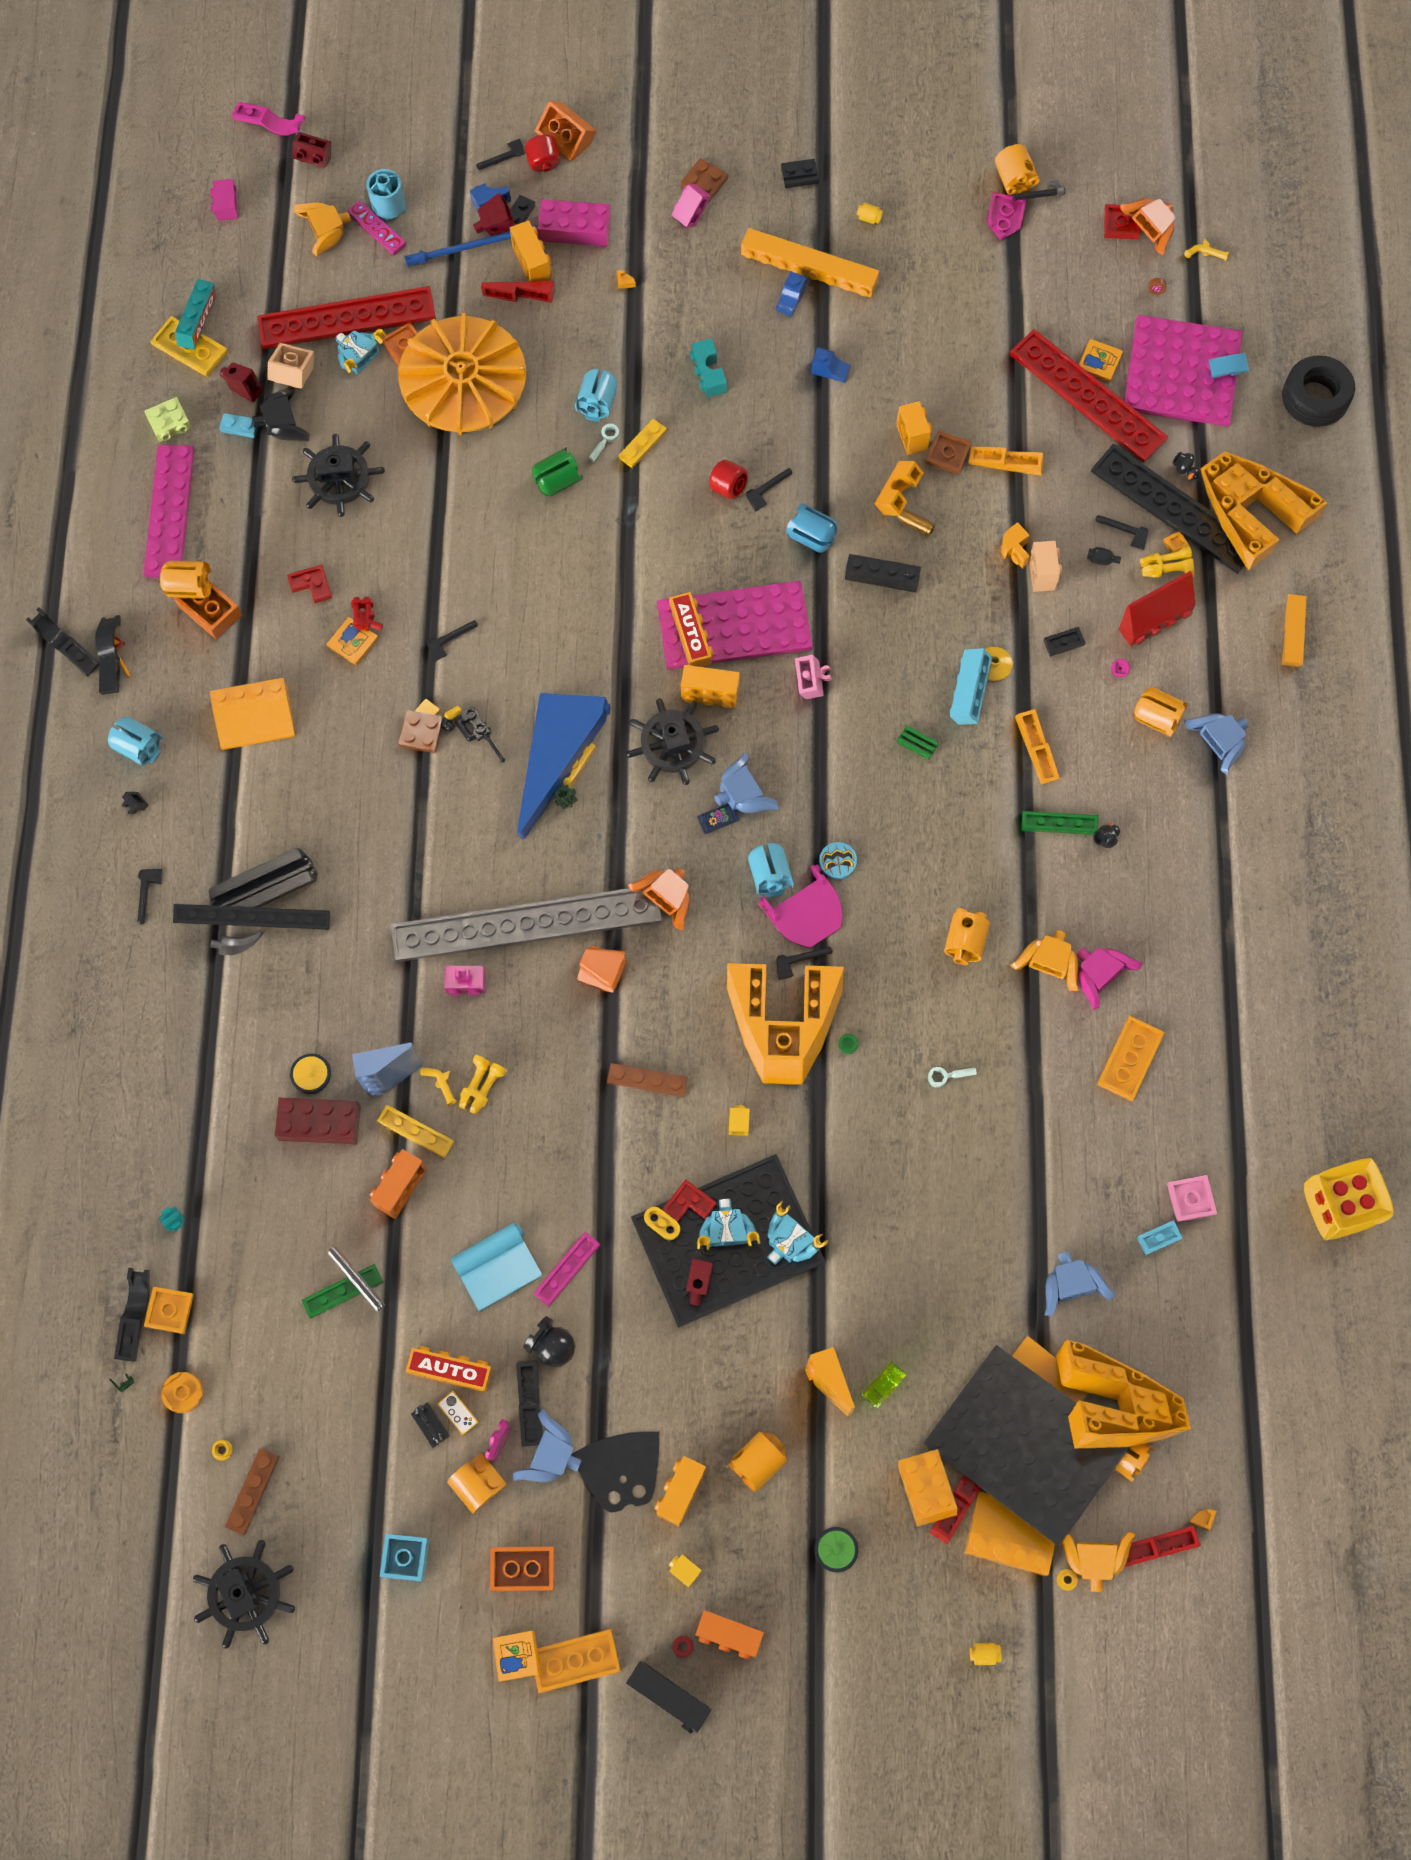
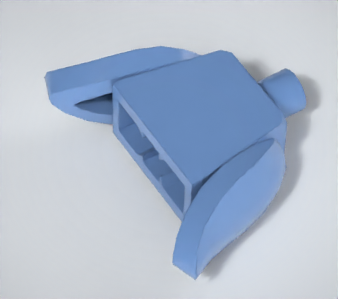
(1223, 736)
(741, 790)
(1073, 1281)
(551, 1454)

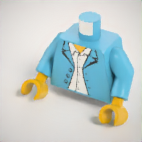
(358, 349)
(727, 1228)
(790, 1238)

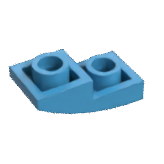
(1229, 364)

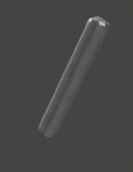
(356, 1278)

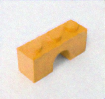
(904, 475)

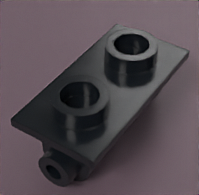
(429, 1424)

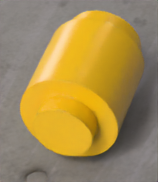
(869, 213)
(985, 1654)

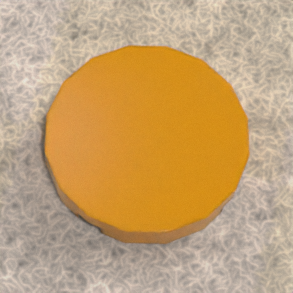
(182, 1392)

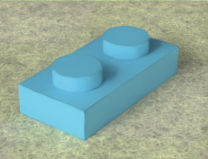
(237, 425)
(1159, 1238)

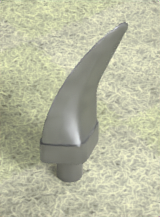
(234, 946)

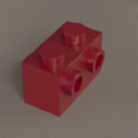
(312, 150)

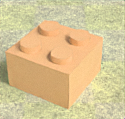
(290, 365)
(1045, 566)

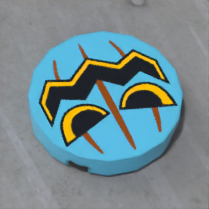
(838, 860)

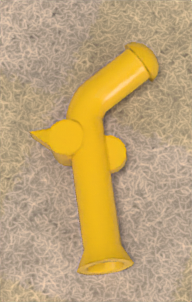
(1206, 251)
(442, 1079)

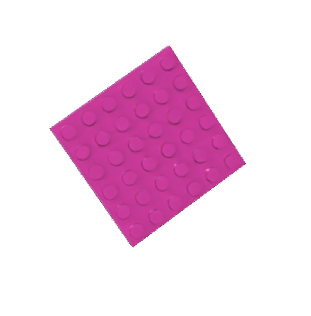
(1173, 374)

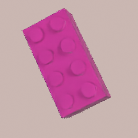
(574, 222)

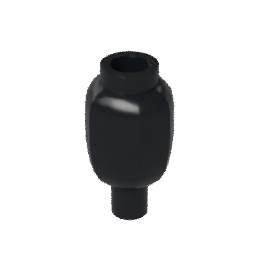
(1102, 556)

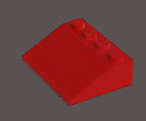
(1158, 610)

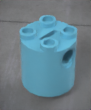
(386, 194)

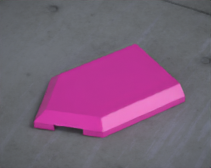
(1005, 214)
(498, 1441)

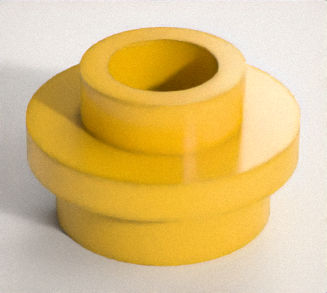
(217, 1445)
(1060, 1579)

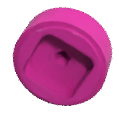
(1120, 668)

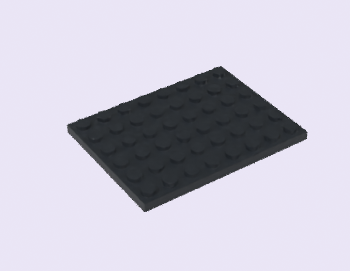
(737, 1269)
(1018, 1446)

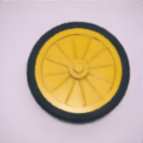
(310, 1073)

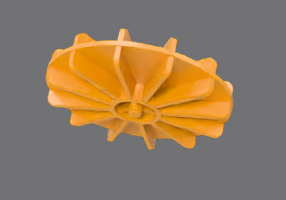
(462, 374)

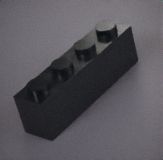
(882, 573)

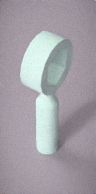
(610, 439)
(955, 1074)

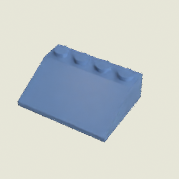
(385, 1067)

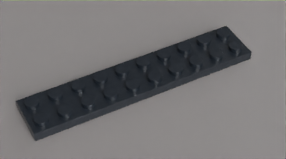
(1167, 504)

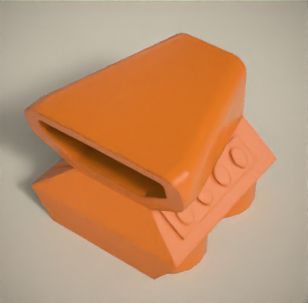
(602, 968)

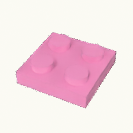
(1191, 1198)

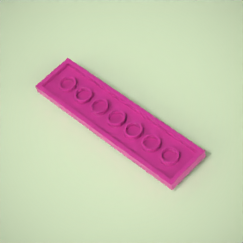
(169, 507)

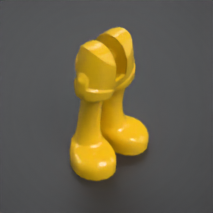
(1154, 565)
(471, 1091)

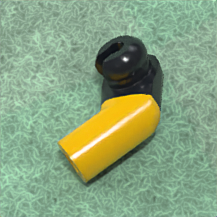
(448, 717)

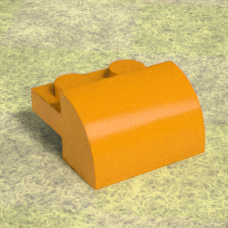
(476, 1483)

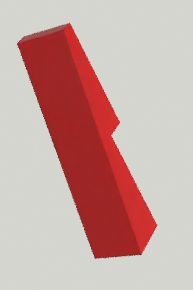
(511, 291)
(964, 1496)
(1163, 1545)

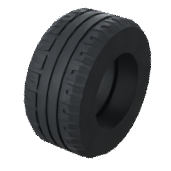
(1328, 373)

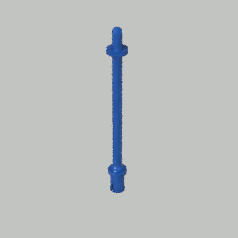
(422, 256)

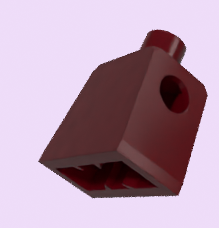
(494, 216)
(242, 381)
(699, 1270)

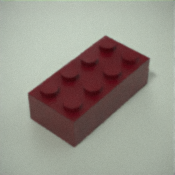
(317, 1120)

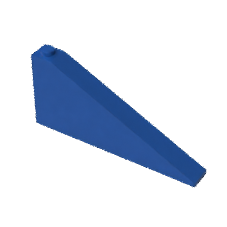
(560, 736)

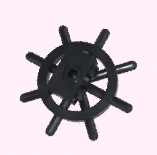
(337, 468)
(674, 740)
(241, 1595)

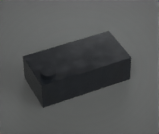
(669, 1697)

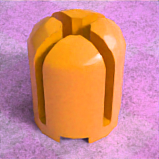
(185, 579)
(1159, 710)
(1134, 1460)

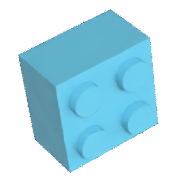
(404, 1557)

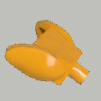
(325, 224)
(1051, 957)
(1097, 1559)

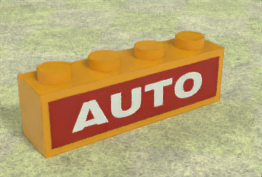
(690, 630)
(449, 1370)

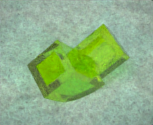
(884, 1384)

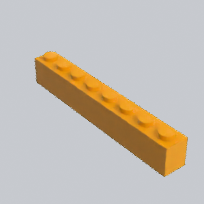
(809, 262)

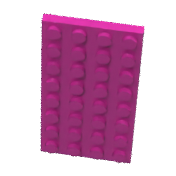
(743, 623)

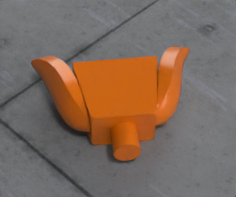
(1154, 219)
(666, 891)

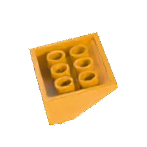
(252, 713)
(829, 1379)
(1006, 1538)

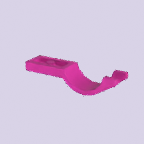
(265, 117)

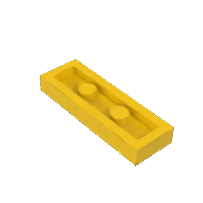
(642, 443)

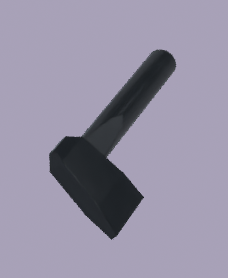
(516, 150)
(753, 495)
(1140, 533)
(435, 644)
(146, 876)
(783, 967)

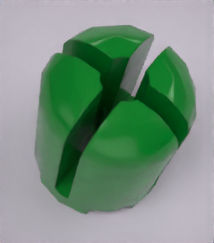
(556, 472)

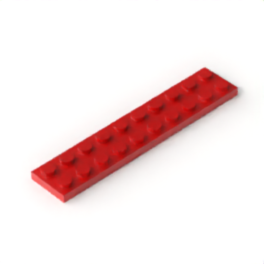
(346, 316)
(1089, 395)

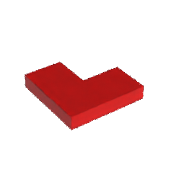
(311, 578)
(688, 1197)

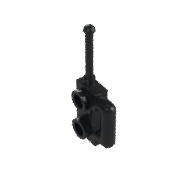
(480, 729)

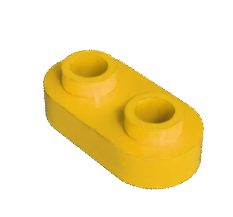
(663, 1222)

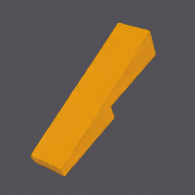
(1011, 461)
(1294, 630)
(1037, 747)

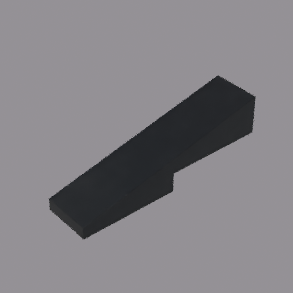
(529, 1402)

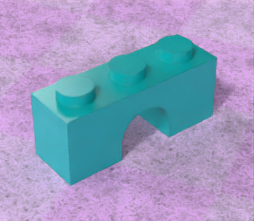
(712, 381)

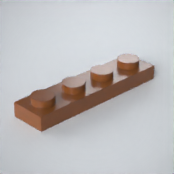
(647, 1080)
(252, 1491)

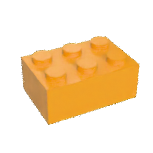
(530, 252)
(710, 686)
(927, 1487)
(680, 1490)

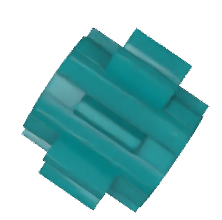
(172, 1218)

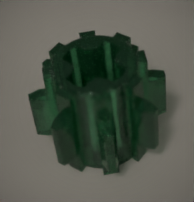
(565, 802)

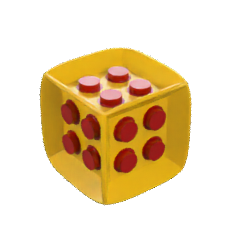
(1348, 1199)

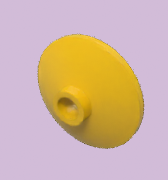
(1003, 668)

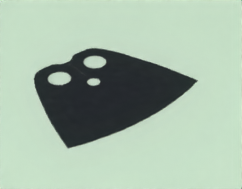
(625, 1455)

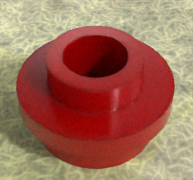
(688, 1651)

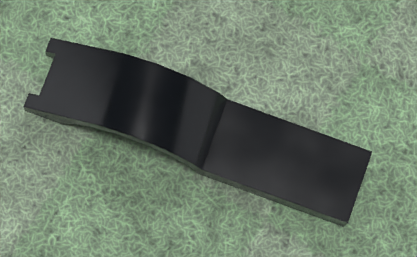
(63, 643)
(109, 659)
(132, 1318)

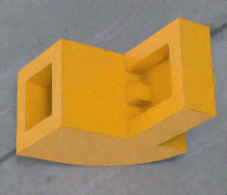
(1012, 545)

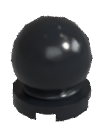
(552, 1344)

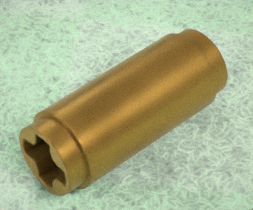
(916, 522)

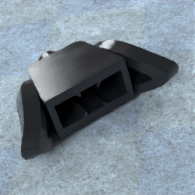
(278, 417)

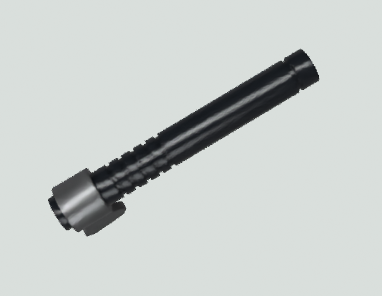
(1057, 191)

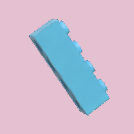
(970, 686)

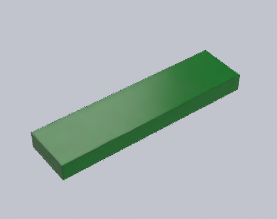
(1059, 822)
(339, 1292)

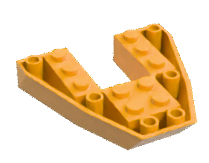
(1237, 483)
(784, 1049)
(1146, 1407)

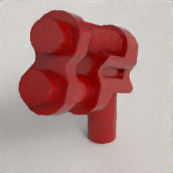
(364, 620)

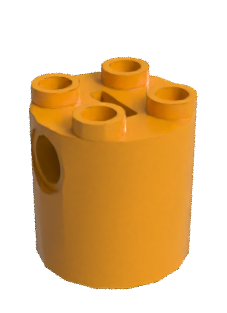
(1016, 169)
(967, 936)
(759, 1460)

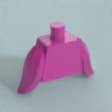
(1100, 970)

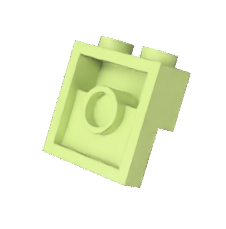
(168, 419)

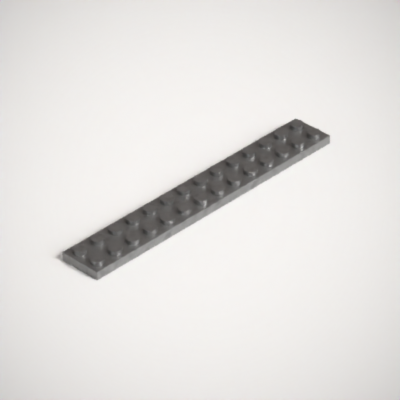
(522, 924)

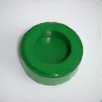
(848, 1044)

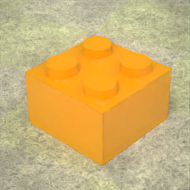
(914, 427)

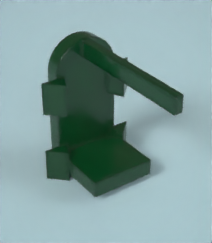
(124, 1386)

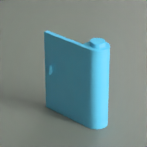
(496, 1266)

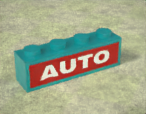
(195, 314)

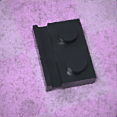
(799, 173)

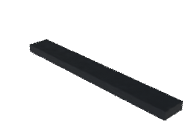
(251, 916)

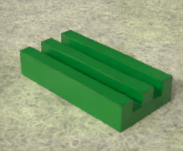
(915, 733)

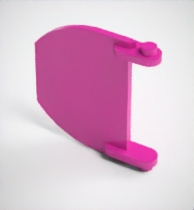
(808, 914)

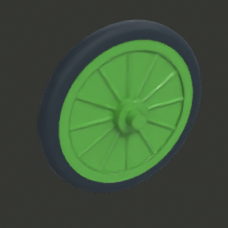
(836, 1549)

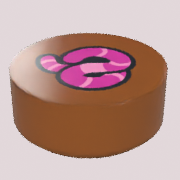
(1157, 286)

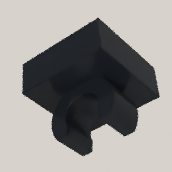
(134, 801)

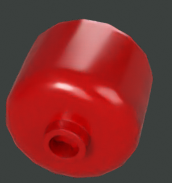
(542, 153)
(728, 479)

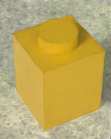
(739, 1120)
(684, 1570)

